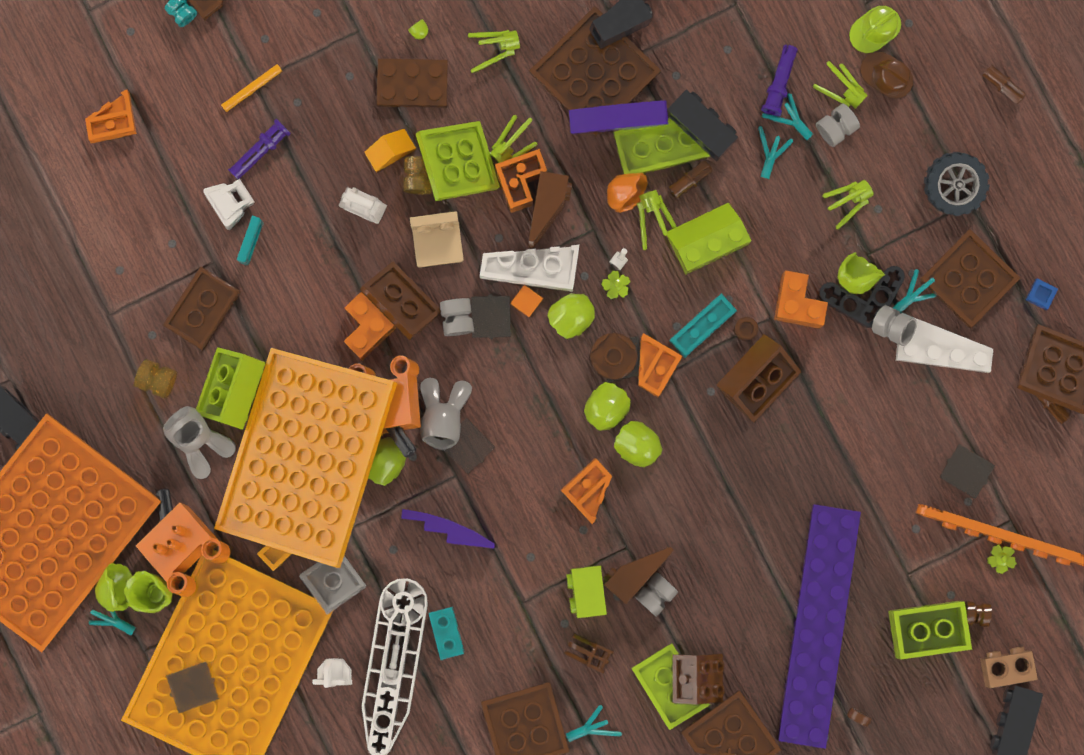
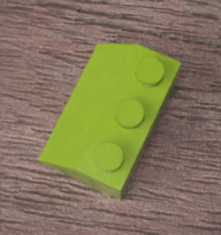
(708, 238)
(230, 388)

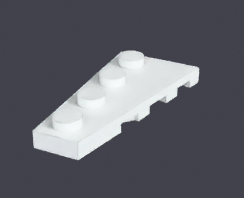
(540, 268)
(945, 349)

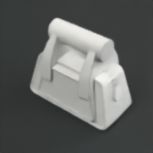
(225, 204)
(362, 205)

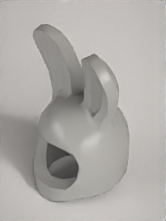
(441, 418)
(189, 432)

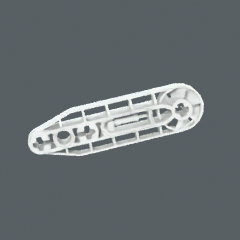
(391, 679)

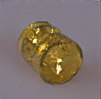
(417, 178)
(155, 378)

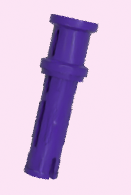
(778, 90)
(270, 144)

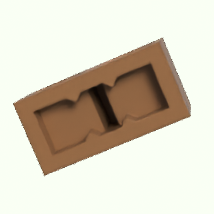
(1008, 674)

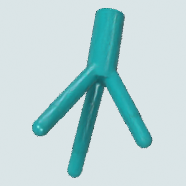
(797, 123)
(773, 155)
(913, 297)
(109, 621)
(590, 729)

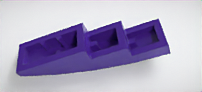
(618, 117)
(456, 533)

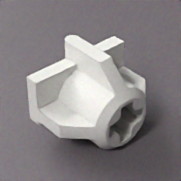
(333, 673)

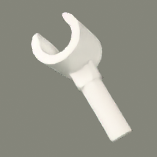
(619, 259)

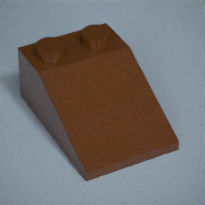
(550, 200)
(630, 577)

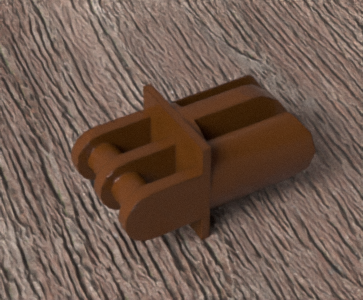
(602, 660)

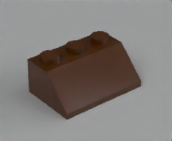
(759, 378)

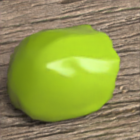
(858, 274)
(571, 315)
(607, 406)
(638, 444)
(387, 462)
(111, 587)
(147, 592)

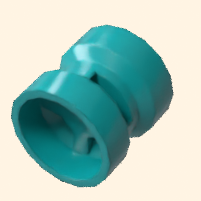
(181, 11)

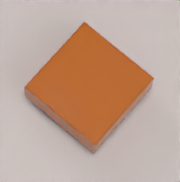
(526, 301)

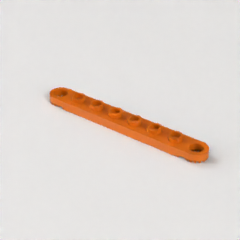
(998, 535)

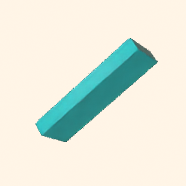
(702, 325)

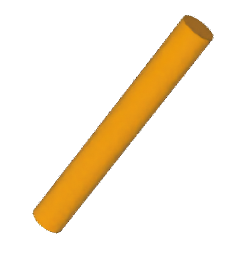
(251, 88)

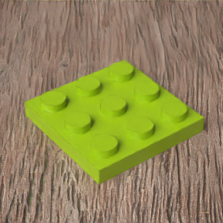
(457, 160)

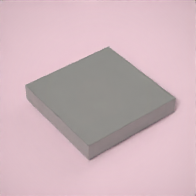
(332, 585)

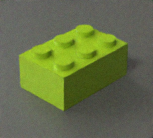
(587, 591)
(930, 630)

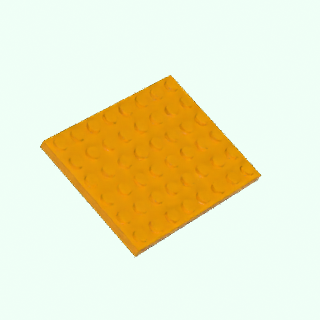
(305, 457)
(256, 648)

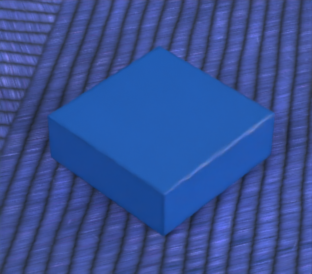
(1041, 294)

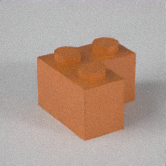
(515, 175)
(793, 305)
(373, 326)

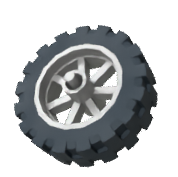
(974, 197)

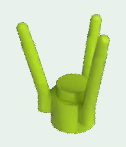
(507, 41)
(854, 94)
(503, 151)
(858, 192)
(653, 202)

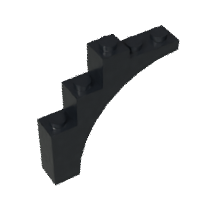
(621, 21)

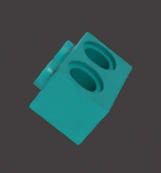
(446, 633)

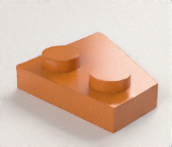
(112, 120)
(655, 365)
(588, 489)

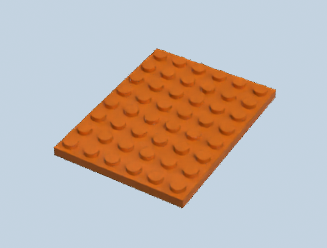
(60, 527)

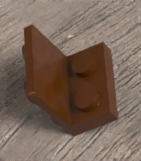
(698, 678)

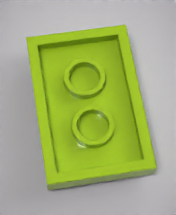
(657, 680)

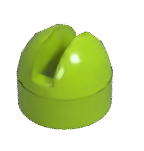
(419, 30)

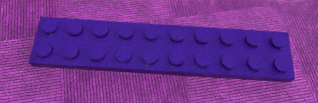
(819, 626)

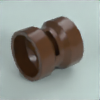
(978, 614)

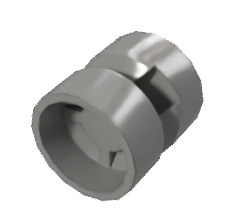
(840, 122)
(457, 317)
(896, 326)
(656, 594)

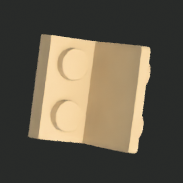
(437, 239)

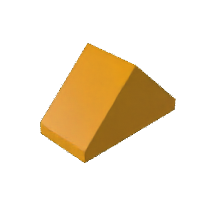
(389, 149)

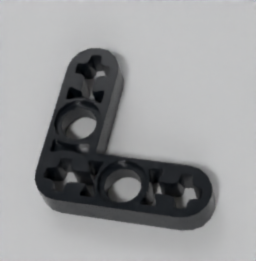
(863, 306)

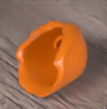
(625, 190)

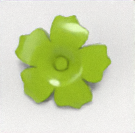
(616, 285)
(1001, 558)

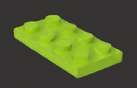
(655, 148)

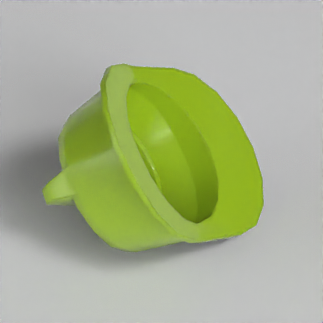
(875, 29)

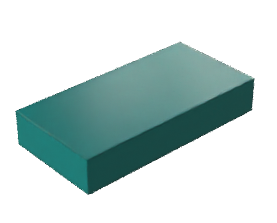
(250, 240)

